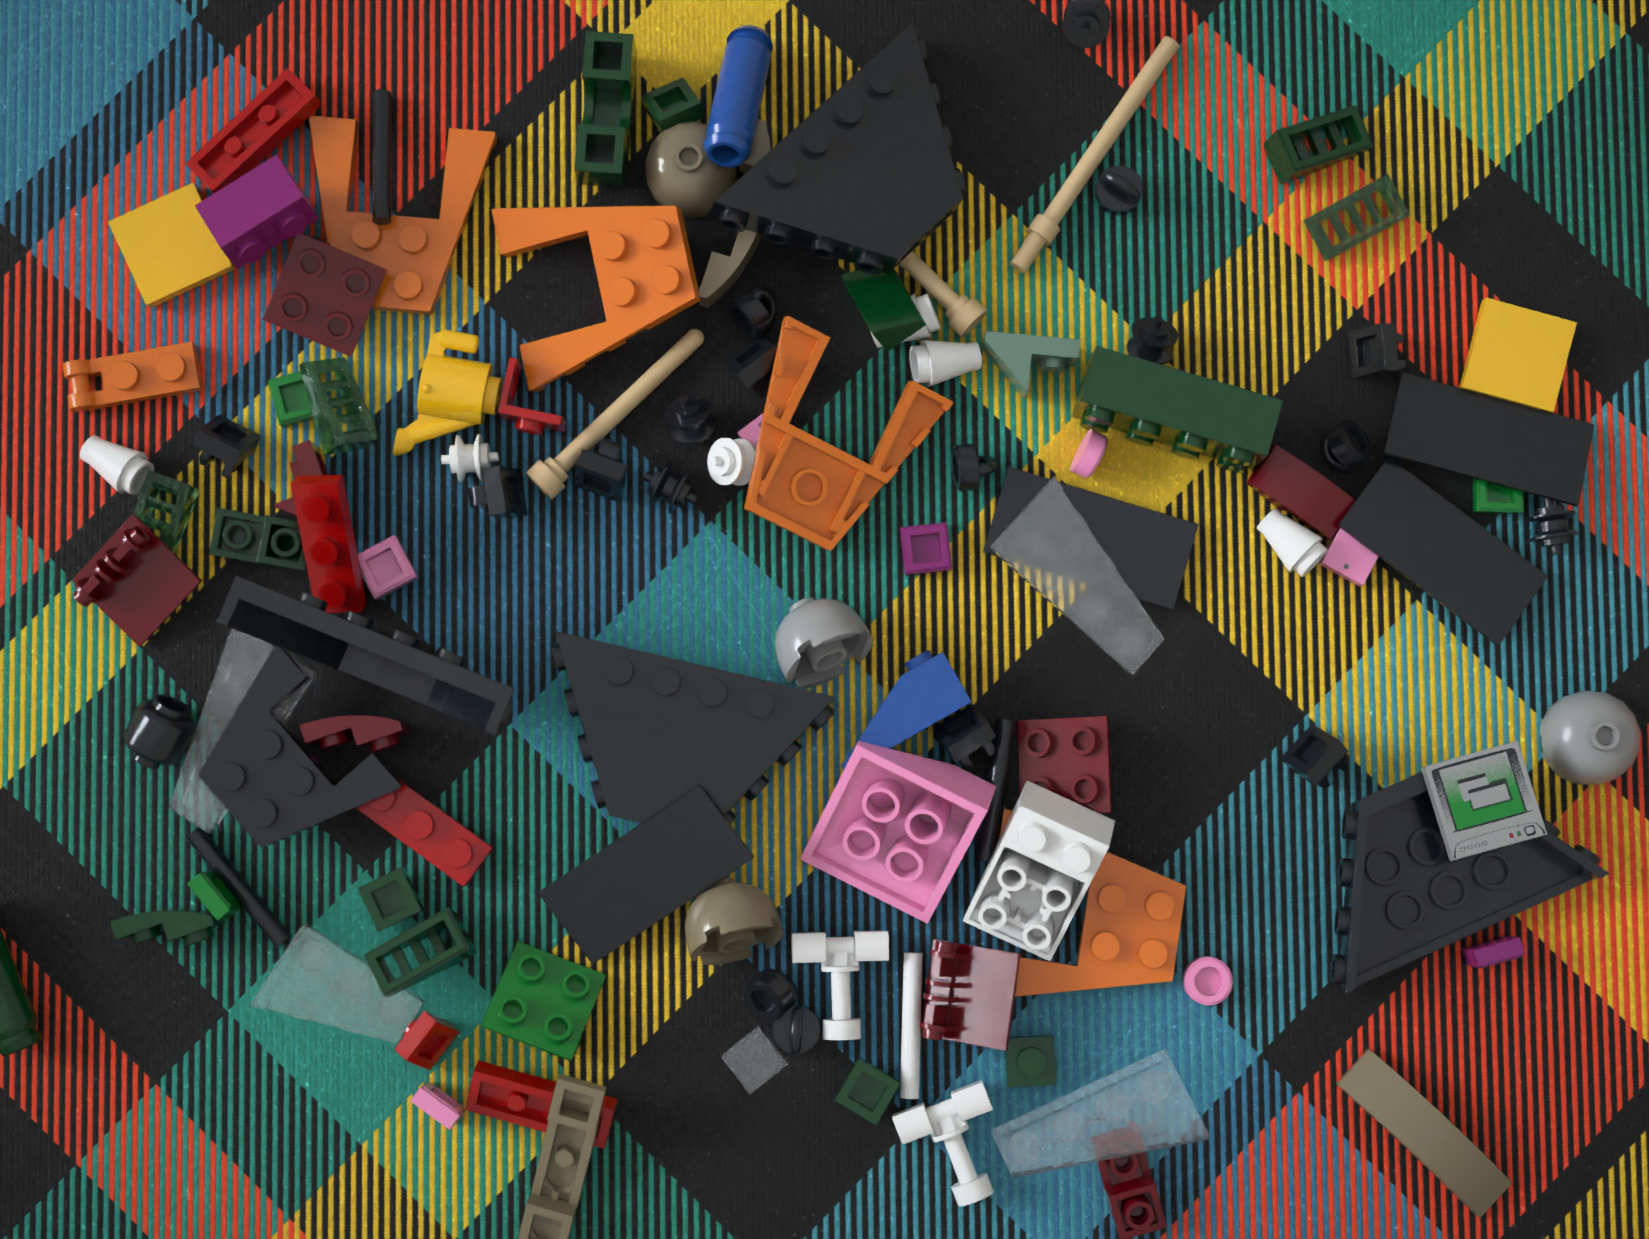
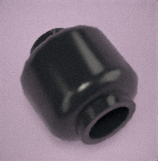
(159, 731)

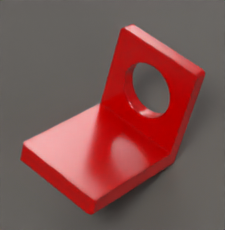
(526, 419)

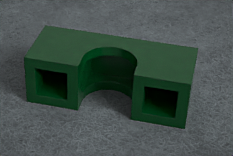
(608, 108)

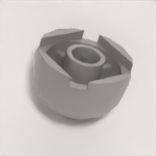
(818, 639)
(1590, 737)

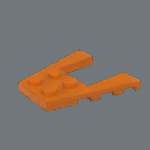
(410, 248)
(639, 266)
(803, 479)
(1125, 932)

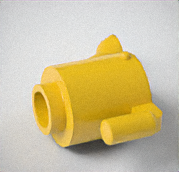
(451, 391)

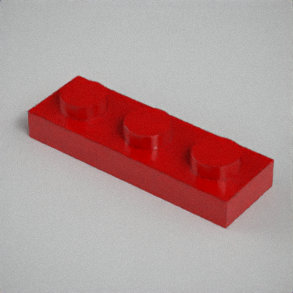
(254, 132)
(329, 542)
(430, 832)
(523, 1099)

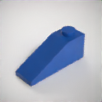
(915, 702)

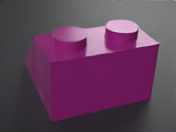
(257, 212)

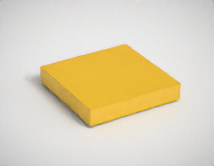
(169, 246)
(1518, 354)

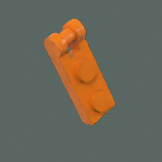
(134, 376)

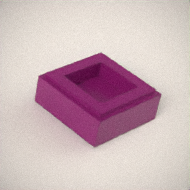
(925, 549)
(1493, 951)

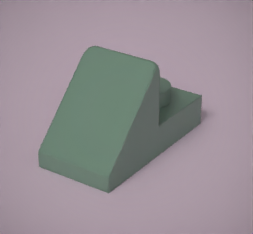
(1016, 352)

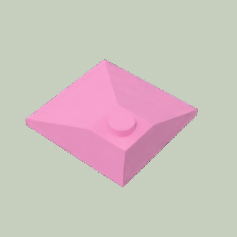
(898, 826)

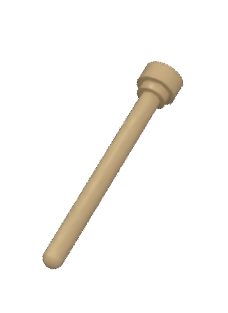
(962, 311)
(553, 472)

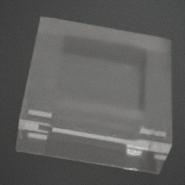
(754, 1059)

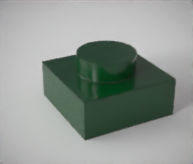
(672, 104)
(390, 899)
(1030, 1061)
(867, 1090)

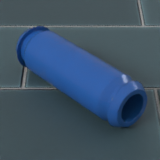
(738, 96)

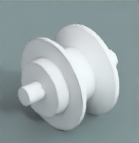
(469, 457)
(731, 461)

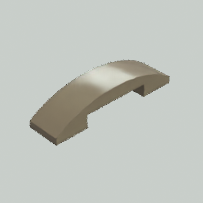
(725, 270)
(1424, 1132)
(563, 1159)

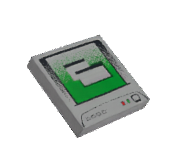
(1483, 801)

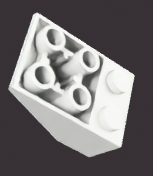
(1039, 870)

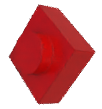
(426, 1040)

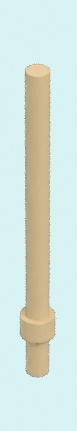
(1045, 227)

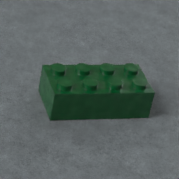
(1176, 410)

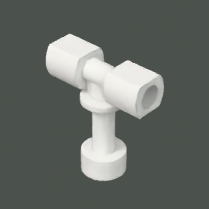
(840, 957)
(946, 1123)

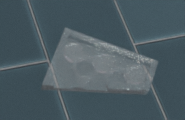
(335, 988)

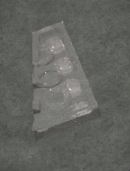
(1069, 568)
(236, 672)
(1108, 1119)

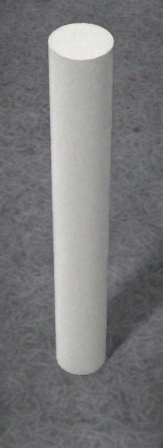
(910, 1025)

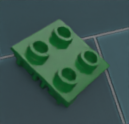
(543, 1001)

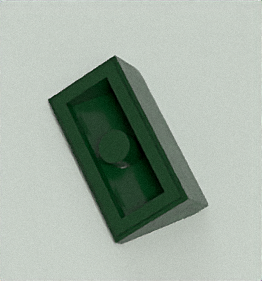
(884, 306)

